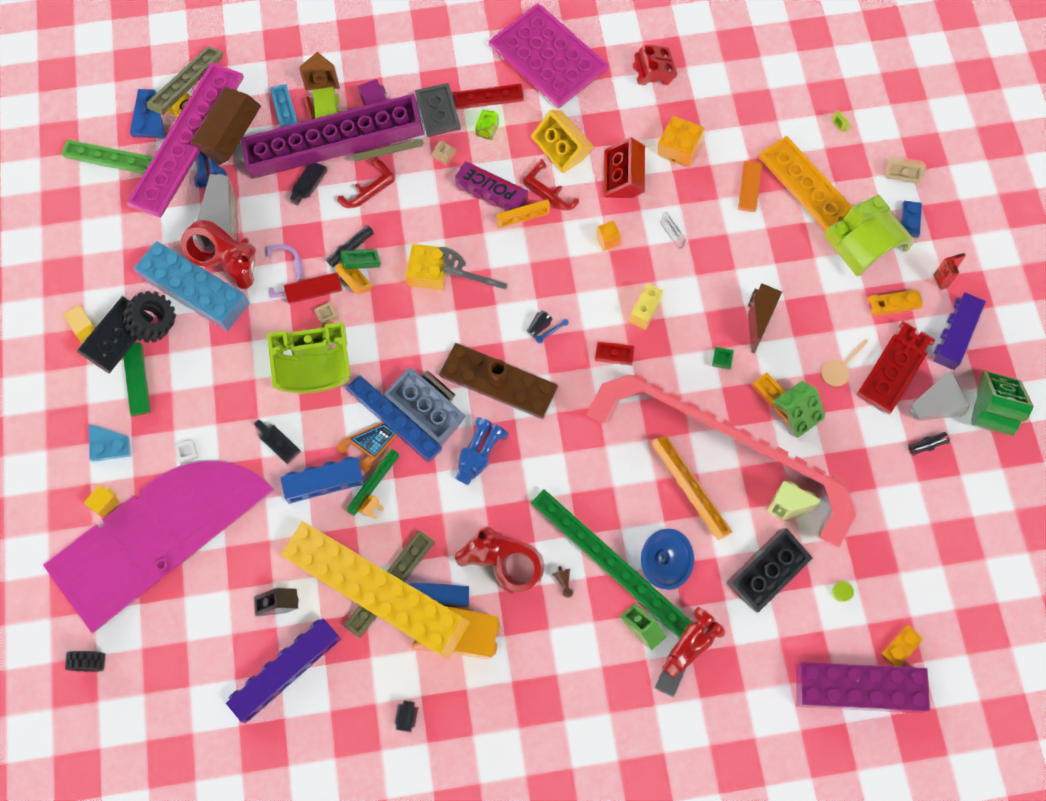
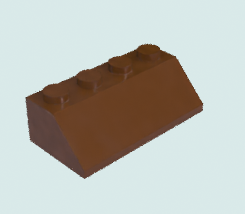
(225, 124)

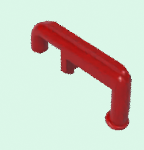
(371, 190)
(546, 193)

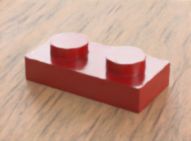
(614, 353)

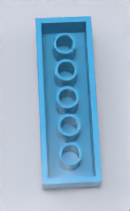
(192, 285)

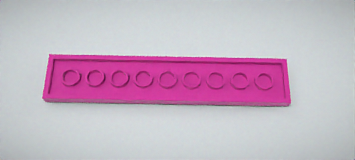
(176, 153)

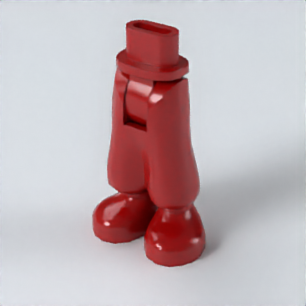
(693, 642)

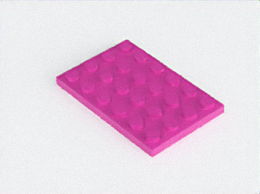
(548, 55)

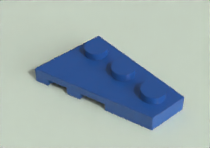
(145, 121)

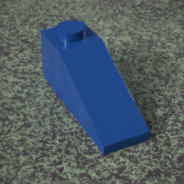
(445, 594)

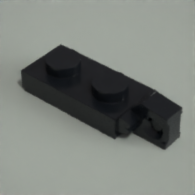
(308, 182)
(277, 441)

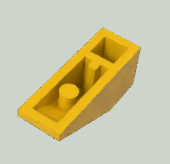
(79, 323)

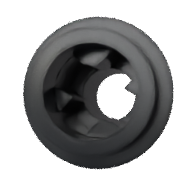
(539, 323)

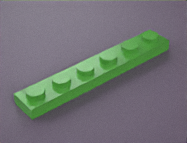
(106, 156)

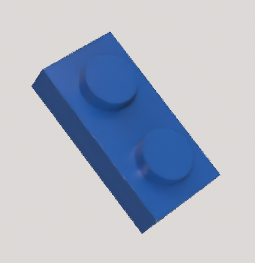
(911, 217)

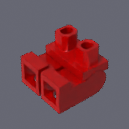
(653, 65)

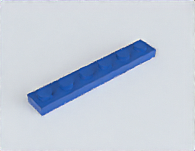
(394, 418)

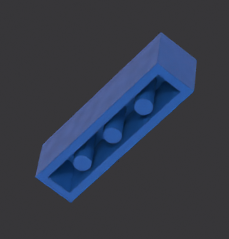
(322, 480)

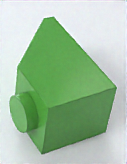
(643, 626)

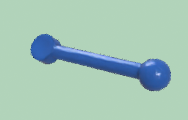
(539, 339)

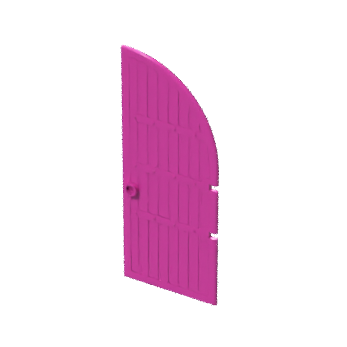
(152, 536)

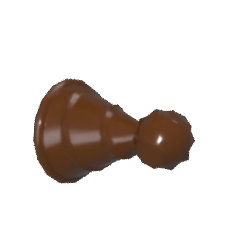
(563, 578)

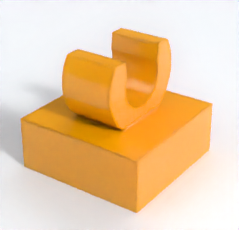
(368, 506)

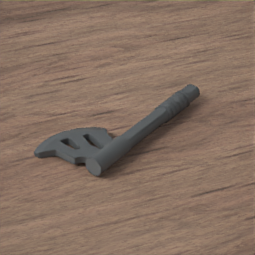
(449, 268)

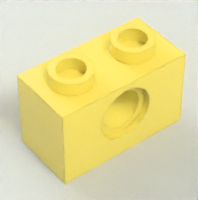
(646, 306)

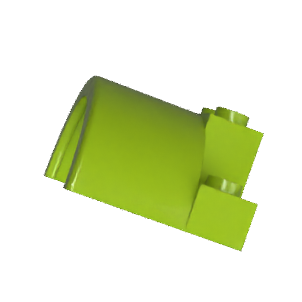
(867, 234)
(313, 362)

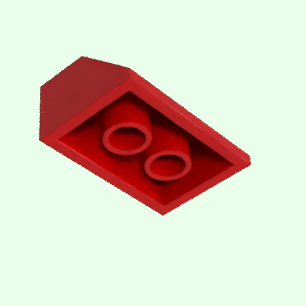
(624, 169)

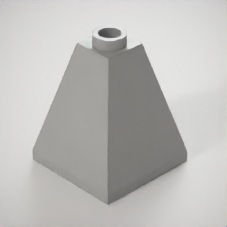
(940, 401)

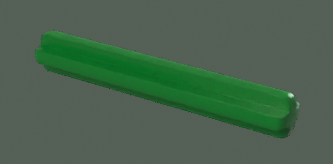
(372, 481)

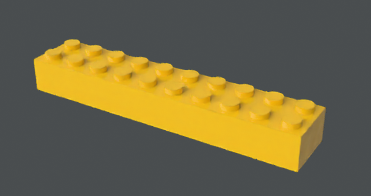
(376, 590)

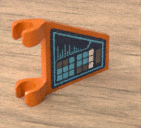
(370, 441)

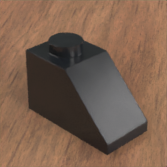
(276, 602)

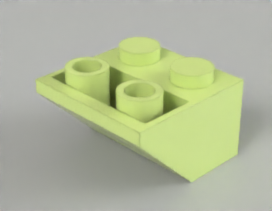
(792, 502)

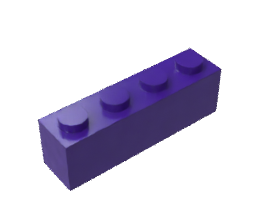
(959, 331)

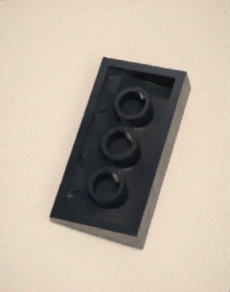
(769, 569)

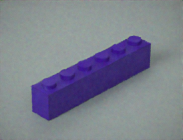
(283, 671)

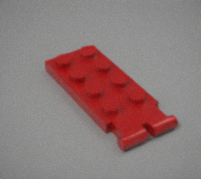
(895, 368)

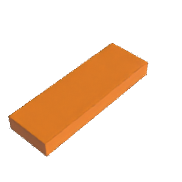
(749, 186)

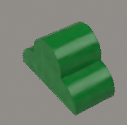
(1001, 403)

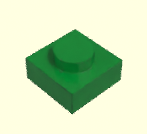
(722, 358)

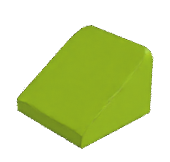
(841, 122)

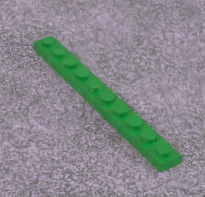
(611, 563)

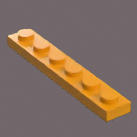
(692, 488)

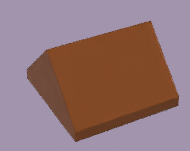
(319, 73)

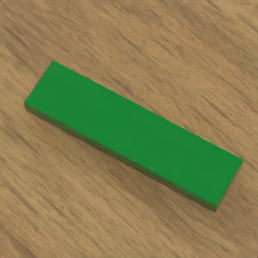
(137, 381)

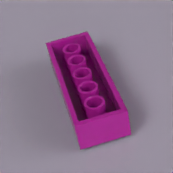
(862, 687)

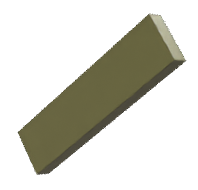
(388, 149)

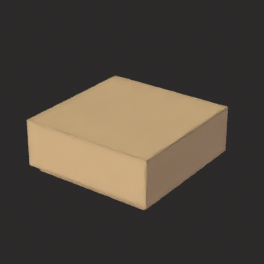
(326, 314)

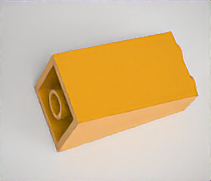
(478, 638)

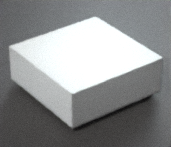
(186, 451)

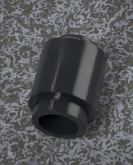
(406, 716)

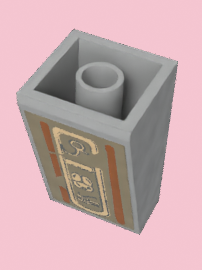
(219, 207)

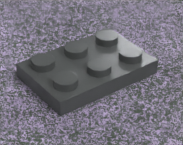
(437, 110)

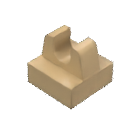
(443, 153)

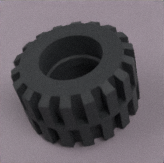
(155, 304)

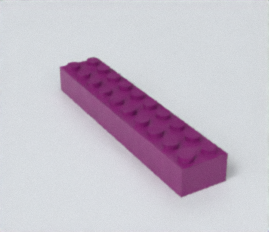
(332, 136)

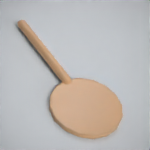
(836, 372)

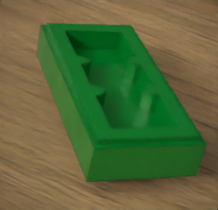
(360, 259)

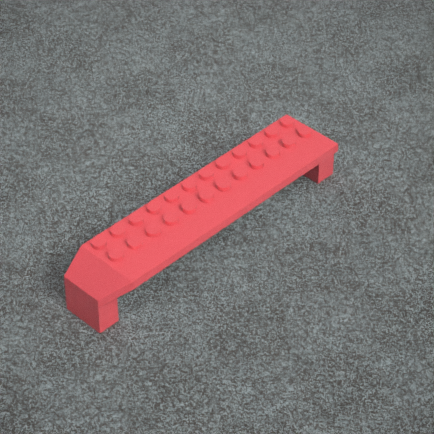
(842, 509)

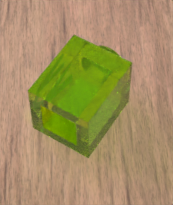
(487, 124)

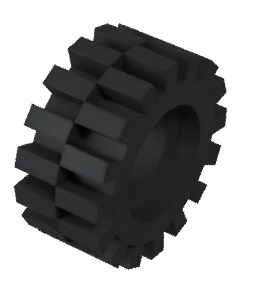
(85, 661)

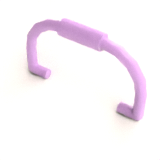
(297, 261)

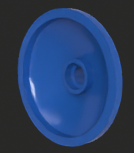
(675, 562)

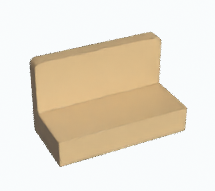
(905, 169)

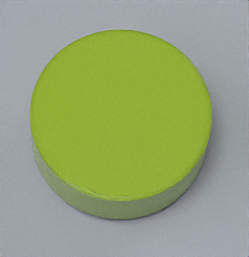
(842, 591)

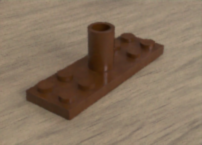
(499, 380)

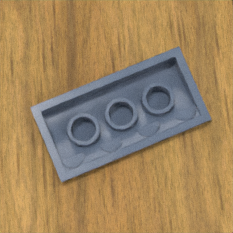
(425, 406)

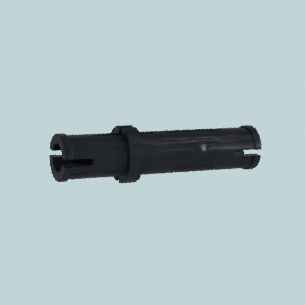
(351, 244)

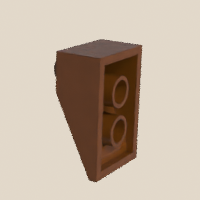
(761, 309)

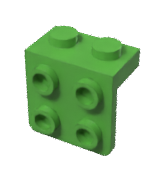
(802, 407)

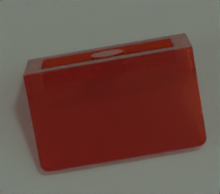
(948, 270)

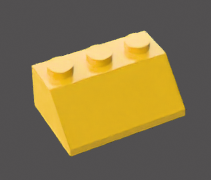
(561, 140)

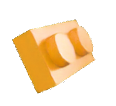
(354, 279)
(902, 646)

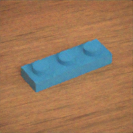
(283, 105)

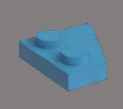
(107, 444)

